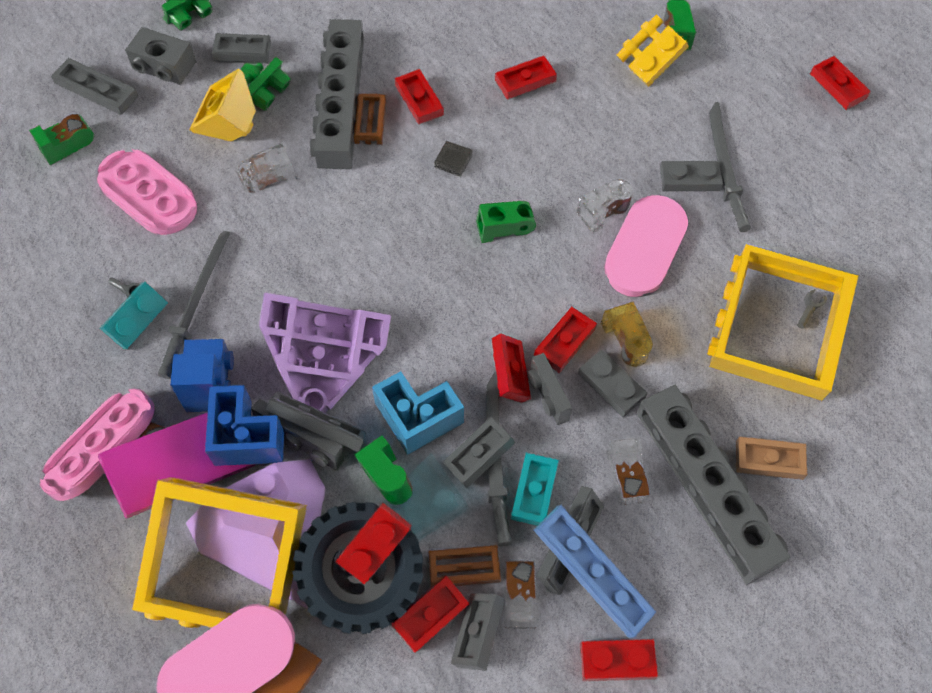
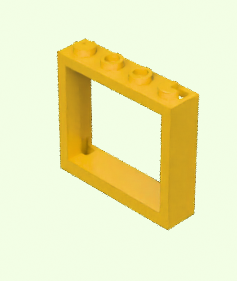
(800, 271)
(223, 498)

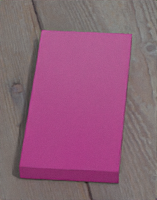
(162, 454)

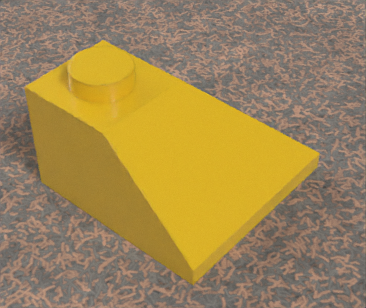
(226, 109)

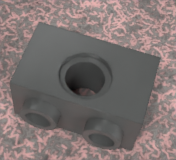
(161, 55)

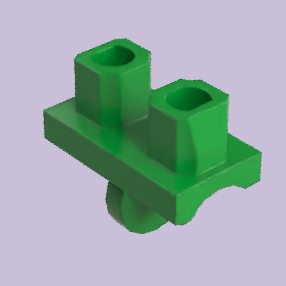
(177, 11)
(260, 81)

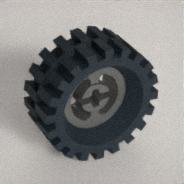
(333, 604)

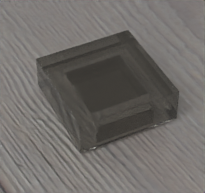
(453, 158)

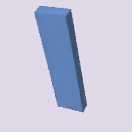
(595, 571)

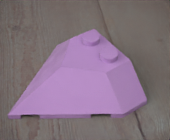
(320, 346)
(253, 542)

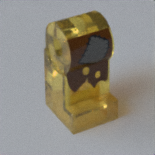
(630, 333)

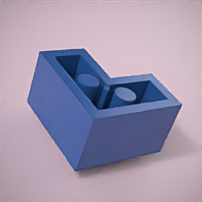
(200, 366)
(235, 435)

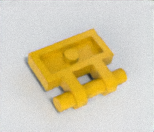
(657, 55)

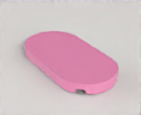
(147, 191)
(646, 245)
(76, 462)
(232, 655)

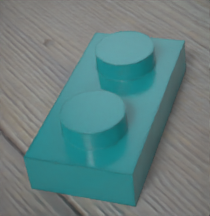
(134, 315)
(534, 489)

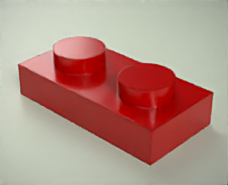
(525, 77)
(840, 82)
(419, 96)
(566, 338)
(510, 368)
(373, 543)
(430, 613)
(618, 660)

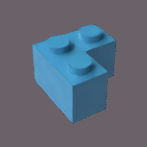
(416, 418)

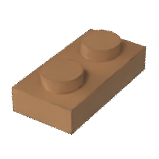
(771, 458)

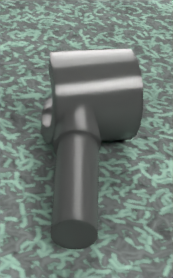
(126, 289)
(810, 308)

